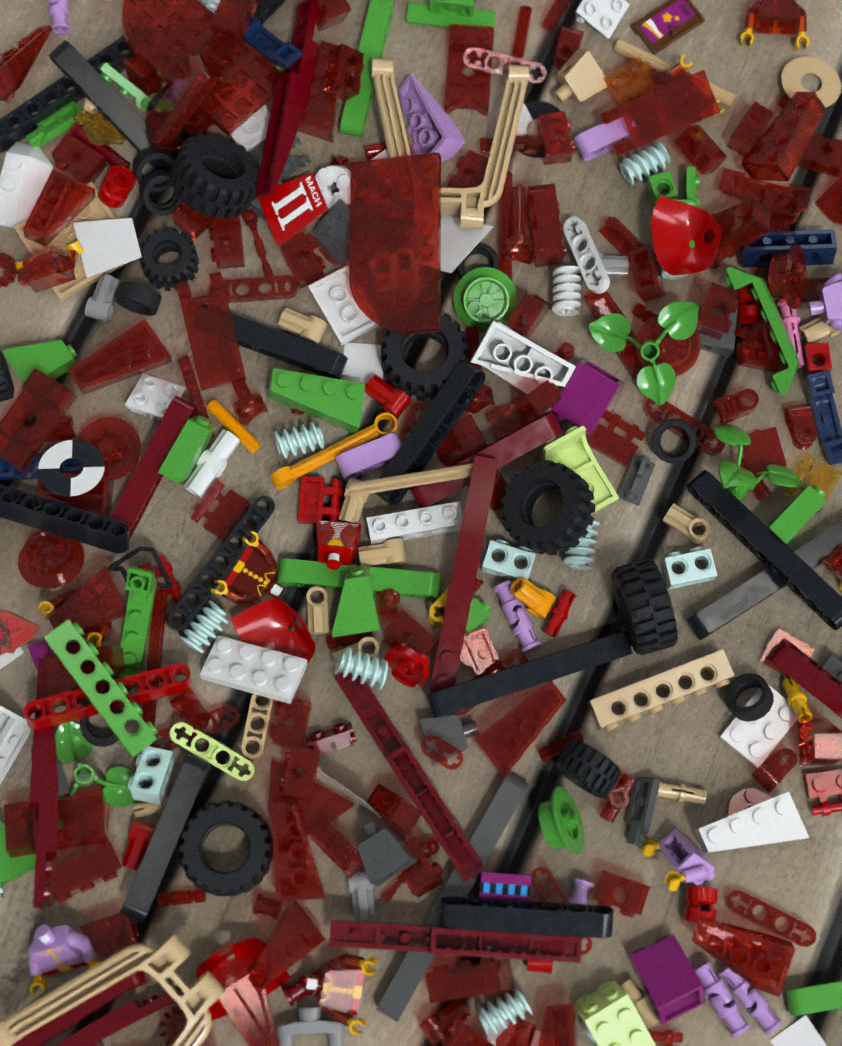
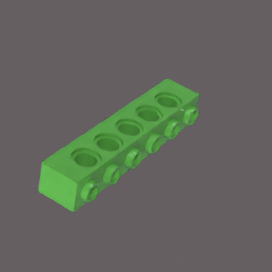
(71, 632)

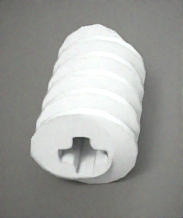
(564, 290)

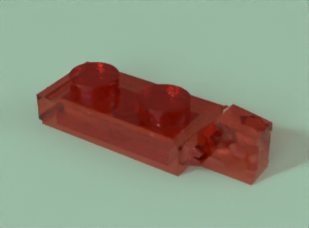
(528, 144)

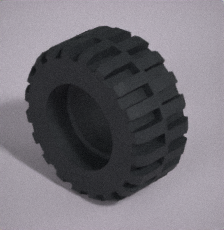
(215, 175)
(418, 382)
(528, 488)
(644, 606)
(192, 848)

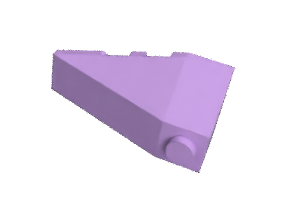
(428, 123)

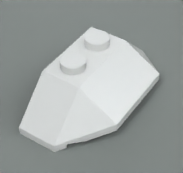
(22, 182)

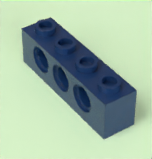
(817, 245)

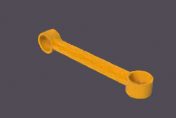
(288, 475)

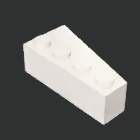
(517, 355)
(759, 825)

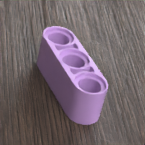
(601, 138)
(368, 456)

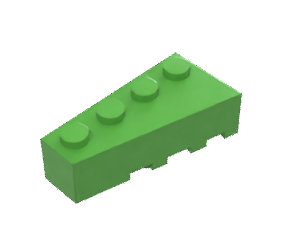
(319, 397)

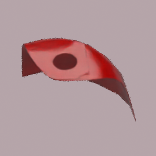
(674, 227)
(268, 627)
(229, 972)

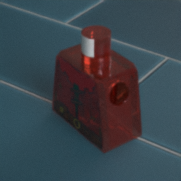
(533, 309)

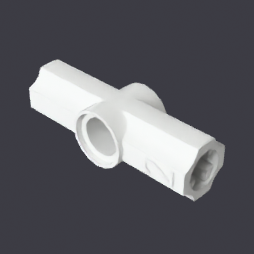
(212, 463)

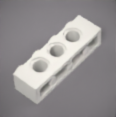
(415, 523)

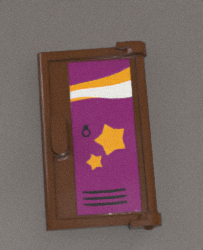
(672, 18)

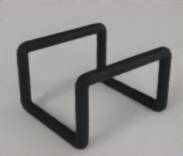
(114, 567)

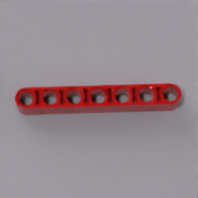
(72, 698)

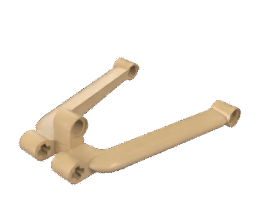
(469, 200)
(158, 962)

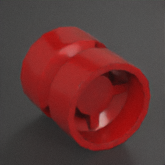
(116, 186)
(749, 308)
(700, 895)

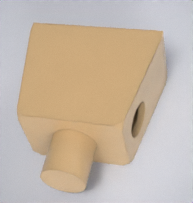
(580, 77)

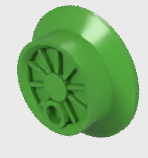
(484, 297)
(562, 822)

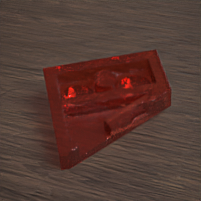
(478, 651)

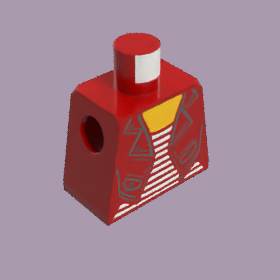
(337, 542)

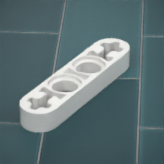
(588, 253)

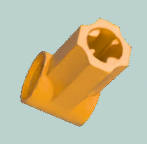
(536, 599)

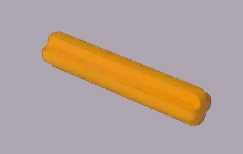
(233, 425)

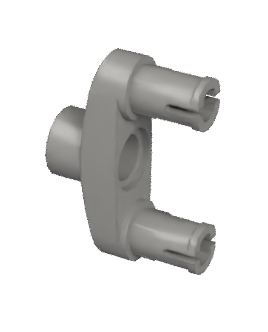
(310, 1023)

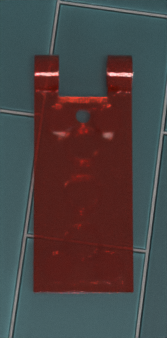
(664, 111)
(212, 335)

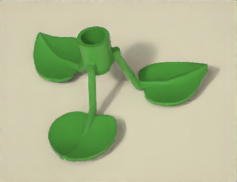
(656, 380)
(741, 480)
(72, 746)

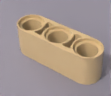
(260, 736)

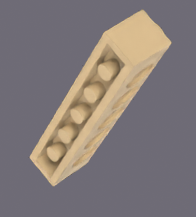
(715, 663)

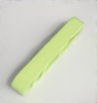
(210, 754)

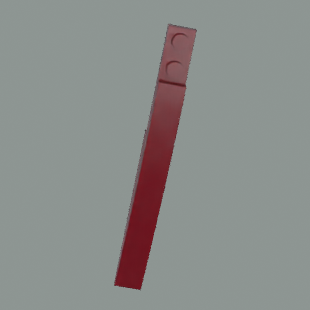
(289, 101)
(464, 573)
(411, 777)
(44, 798)
(454, 941)
(116, 1021)

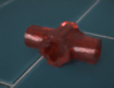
(623, 787)

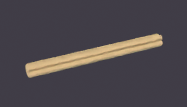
(663, 66)
(410, 480)

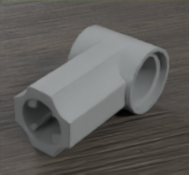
(614, 265)
(101, 304)
(362, 896)

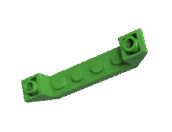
(738, 279)
(137, 621)

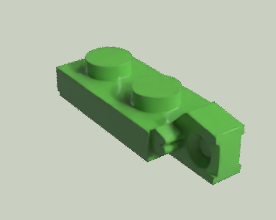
(126, 86)
(53, 125)

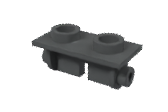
(636, 479)

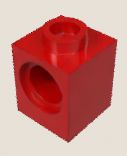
(816, 351)

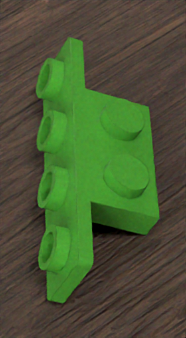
(446, 12)

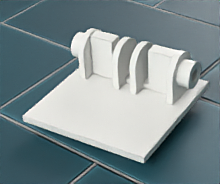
(602, 14)
(153, 396)

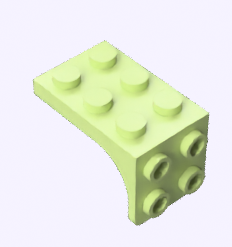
(576, 454)
(612, 1017)

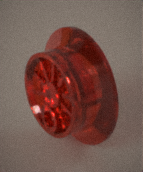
(788, 276)
(677, 353)
(117, 444)
(50, 560)

